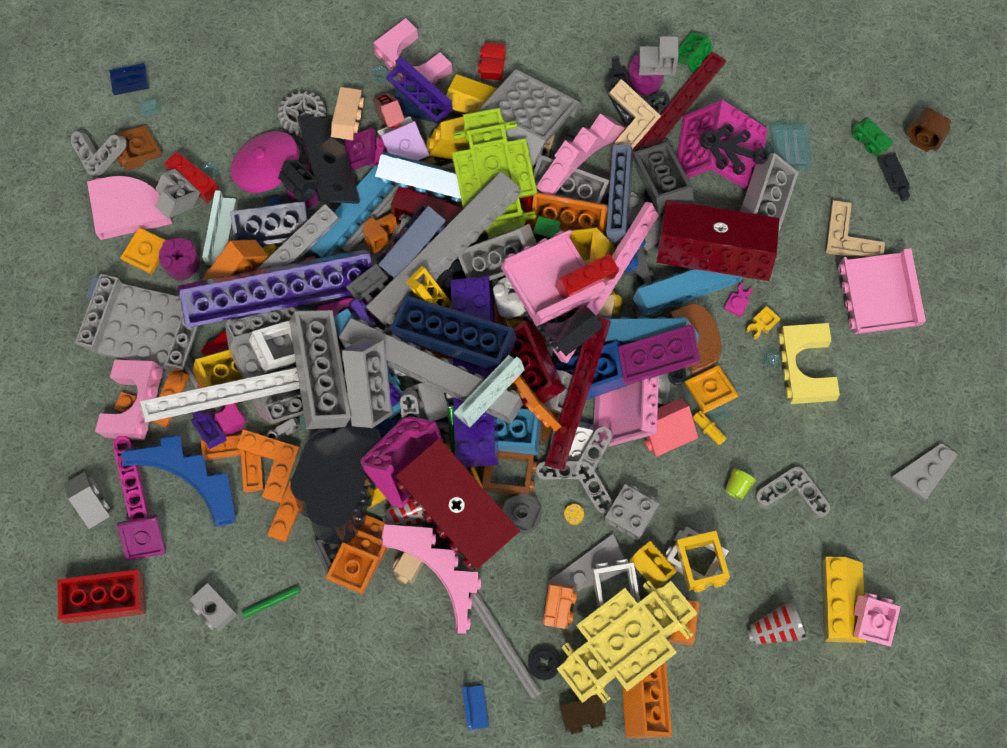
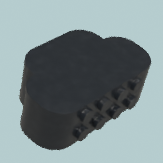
(333, 484)

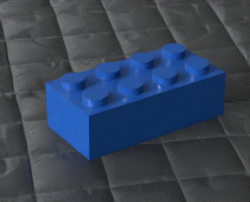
(607, 374)

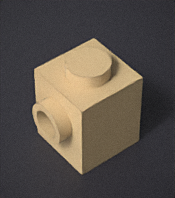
(407, 568)

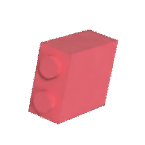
(674, 428)

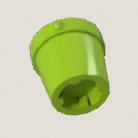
(739, 484)

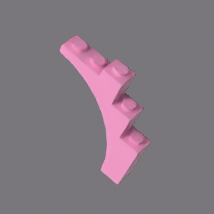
(573, 154)
(459, 584)

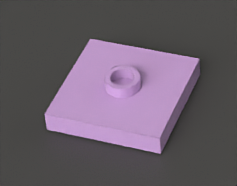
(405, 142)

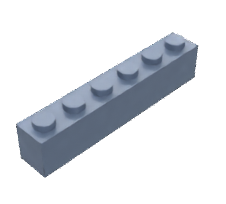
(619, 193)

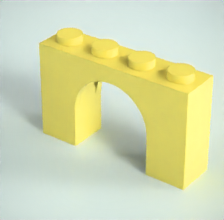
(801, 387)

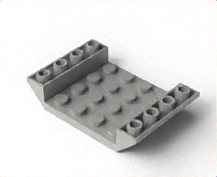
(535, 107)
(136, 325)
(275, 406)

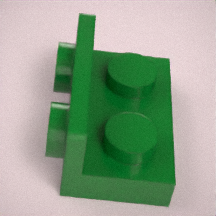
(694, 50)
(872, 137)

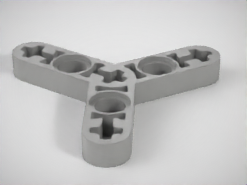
(586, 460)

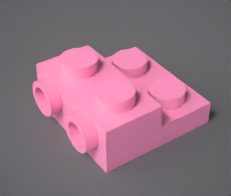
(876, 619)

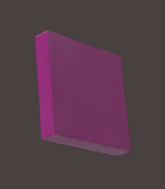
(361, 149)
(141, 538)

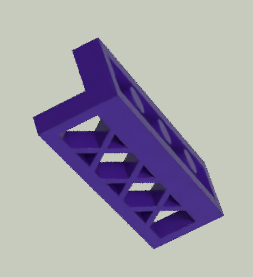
(426, 87)

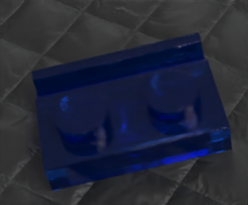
(129, 79)

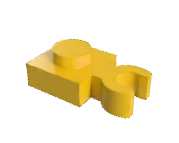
(763, 321)

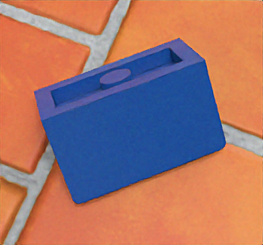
(475, 707)

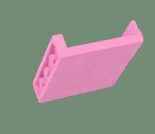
(537, 271)
(882, 292)
(628, 412)

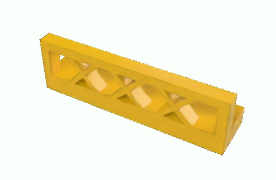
(420, 290)

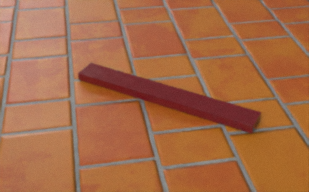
(681, 102)
(576, 398)

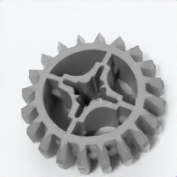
(296, 105)

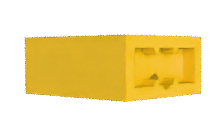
(699, 541)

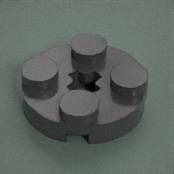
(531, 508)

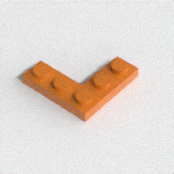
(174, 384)
(535, 404)
(283, 456)
(251, 464)
(285, 517)

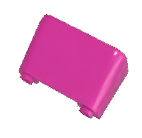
(396, 452)

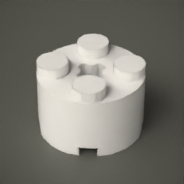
(507, 300)

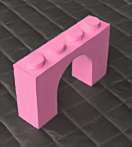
(398, 38)
(131, 423)

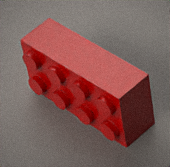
(101, 596)

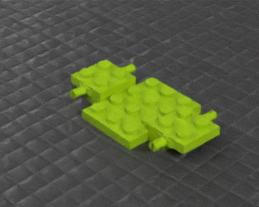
(487, 158)

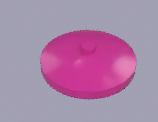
(261, 159)

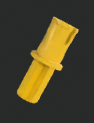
(709, 428)

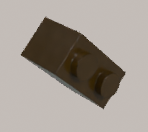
(581, 715)

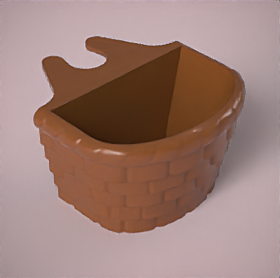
(709, 338)

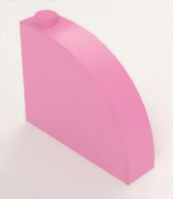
(123, 206)

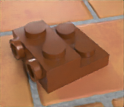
(139, 148)

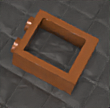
(487, 483)

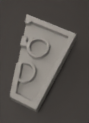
(926, 471)

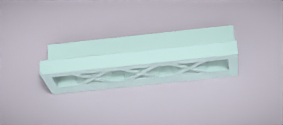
(219, 227)
(489, 390)

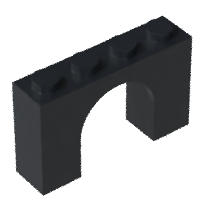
(571, 332)

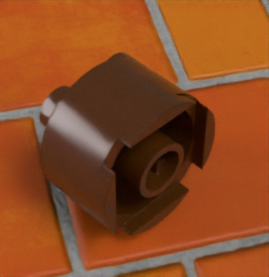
(928, 130)

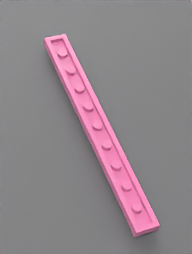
(622, 258)

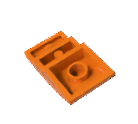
(359, 558)

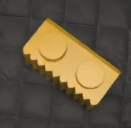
(653, 565)

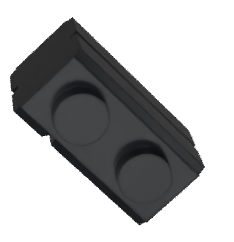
(298, 180)

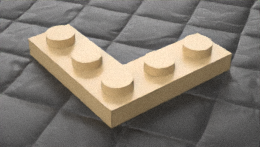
(642, 112)
(840, 243)

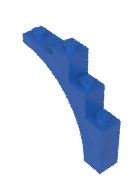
(192, 469)

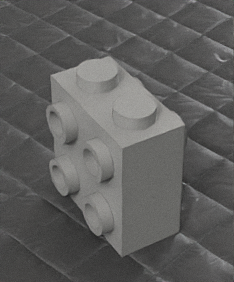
(632, 512)

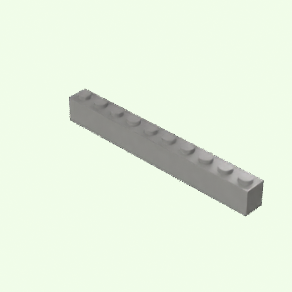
(447, 245)
(431, 370)

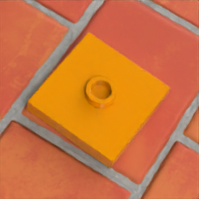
(143, 251)
(711, 389)

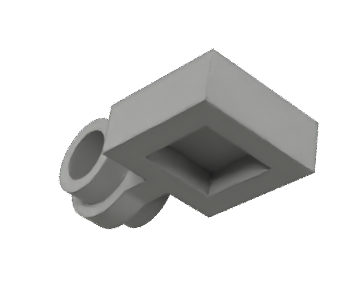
(286, 428)

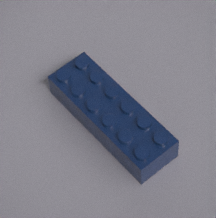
(453, 333)

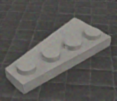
(580, 573)

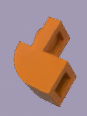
(377, 232)

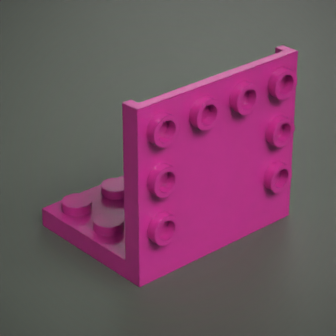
(697, 160)

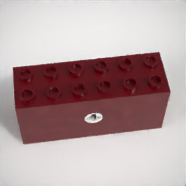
(718, 240)
(478, 526)

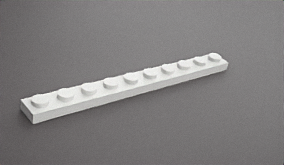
(219, 395)

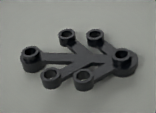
(731, 148)

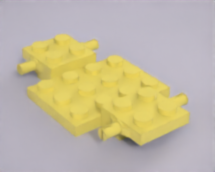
(626, 640)

